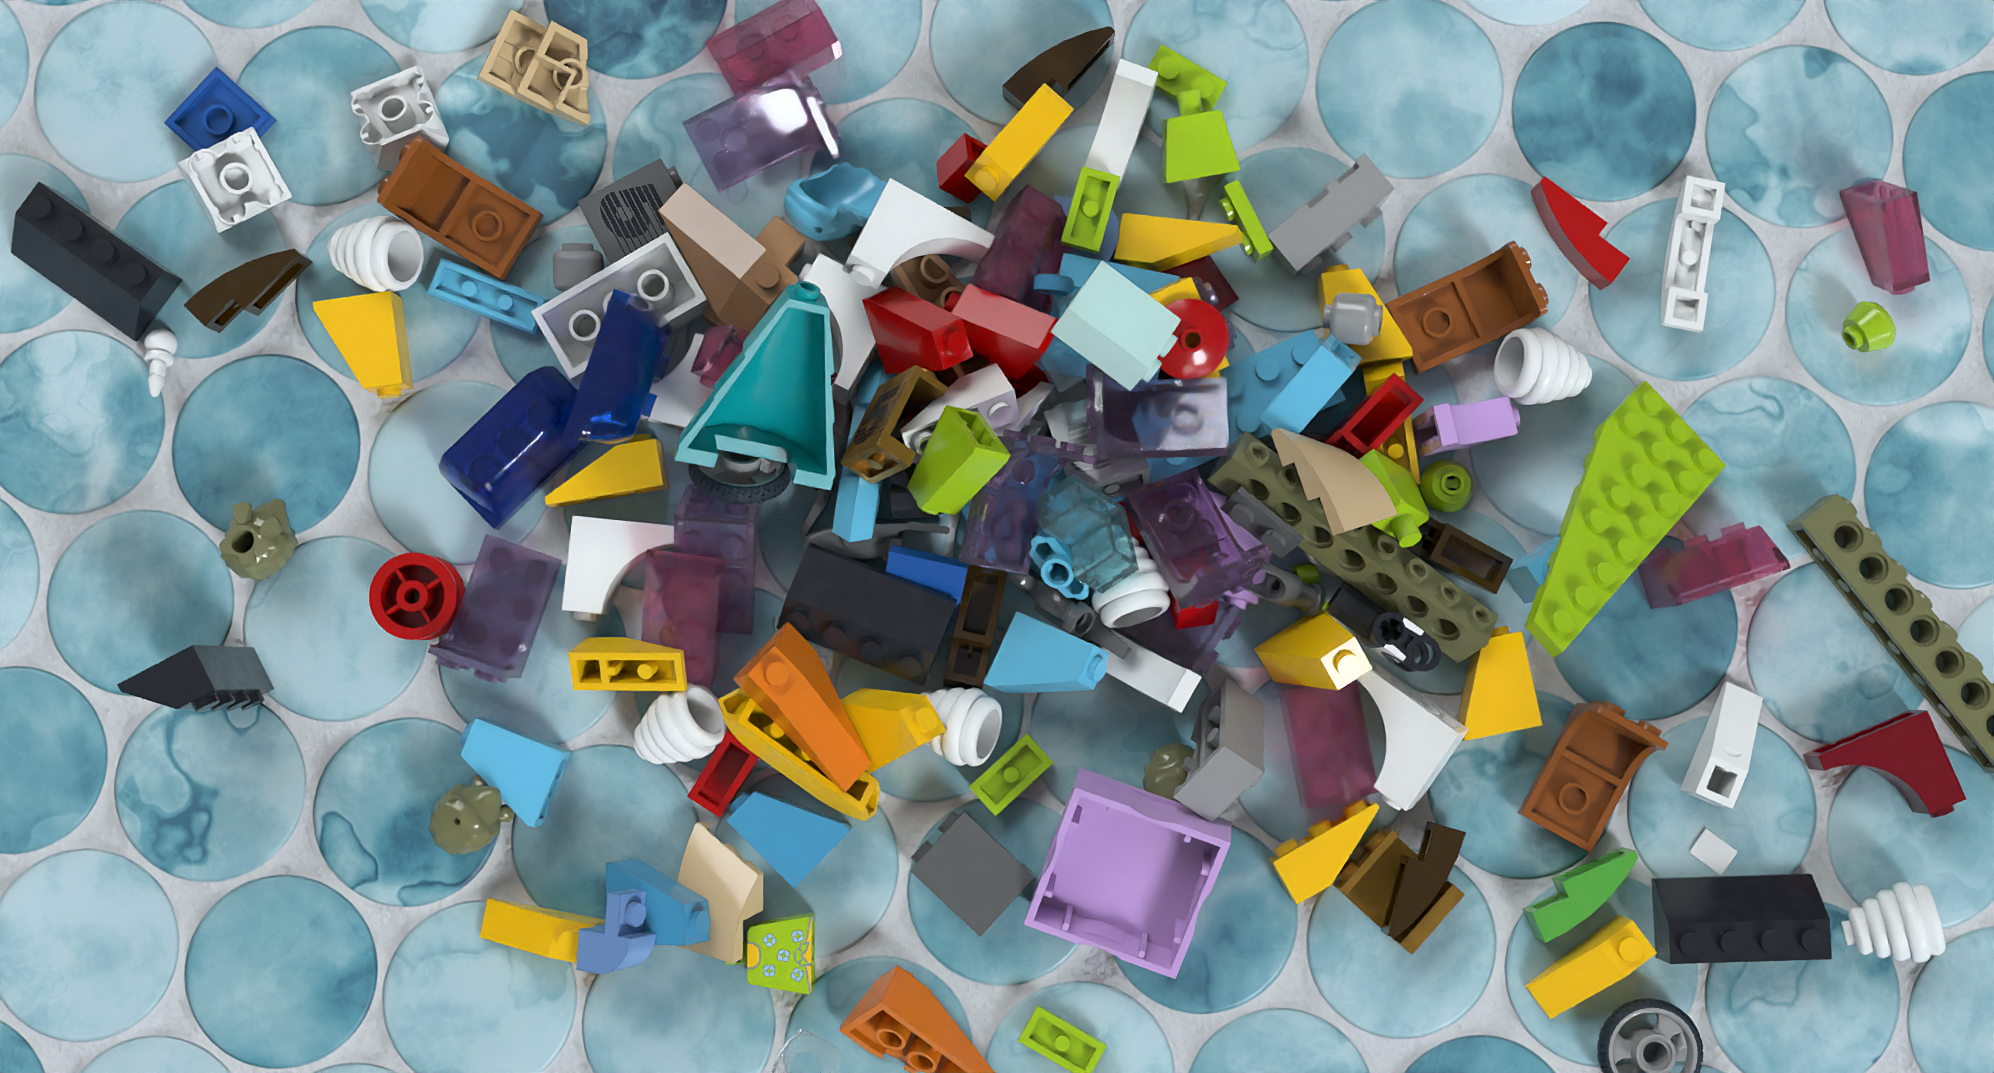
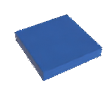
(217, 112)
(930, 571)

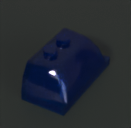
(620, 373)
(513, 447)

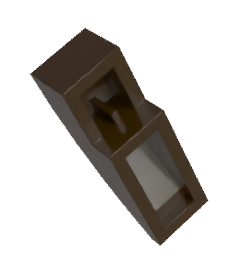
(1058, 66)
(246, 288)
(1461, 555)
(975, 628)
(1421, 878)

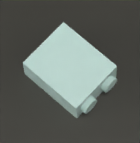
(1117, 327)

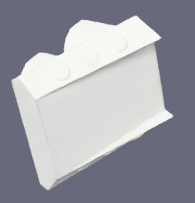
(396, 113)
(234, 179)

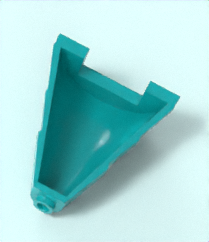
(775, 394)

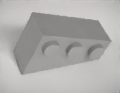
(1330, 218)
(1226, 751)

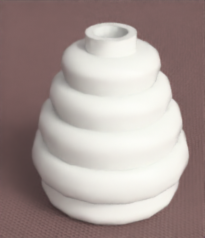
(378, 253)
(1539, 367)
(1136, 597)
(971, 725)
(680, 726)
(1897, 924)

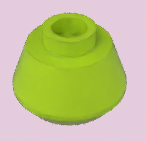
(1868, 328)
(1435, 485)

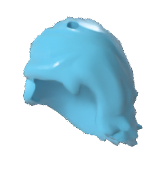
(833, 202)

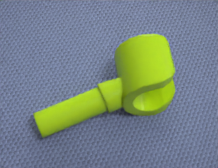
(1308, 574)

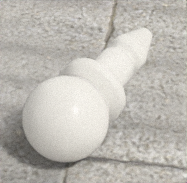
(160, 348)

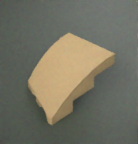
(540, 67)
(1344, 484)
(728, 884)

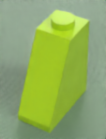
(956, 462)

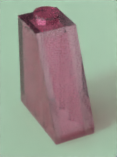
(1888, 234)

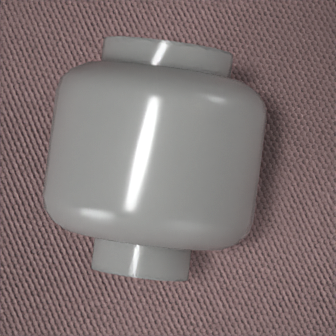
(575, 264)
(1353, 318)

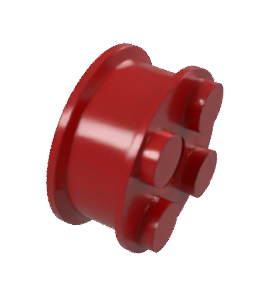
(394, 592)

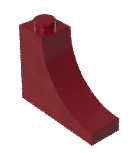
(1903, 752)

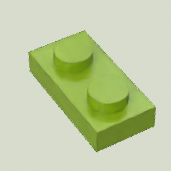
(1180, 75)
(1237, 207)
(1090, 210)
(1011, 774)
(1061, 1041)

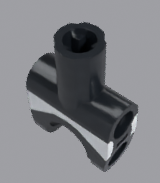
(1366, 618)

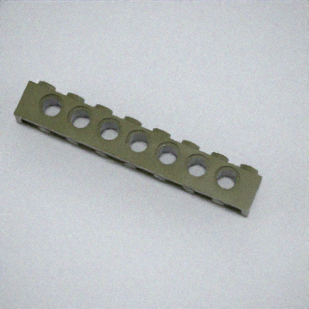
(1360, 556)
(1891, 627)

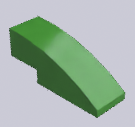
(1579, 894)

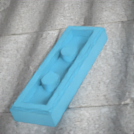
(486, 296)

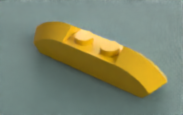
(773, 746)

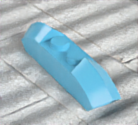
(856, 497)

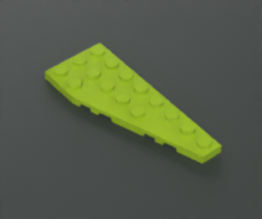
(1632, 492)

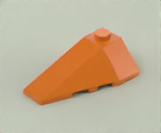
(800, 698)
(911, 1025)

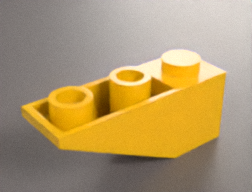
(1317, 859)

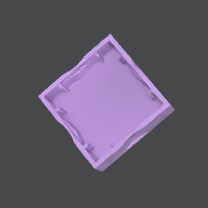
(1128, 873)

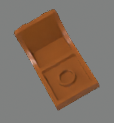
(458, 208)
(1469, 307)
(1588, 772)

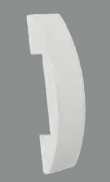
(1688, 254)

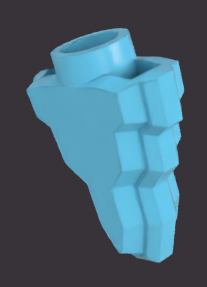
(1055, 564)

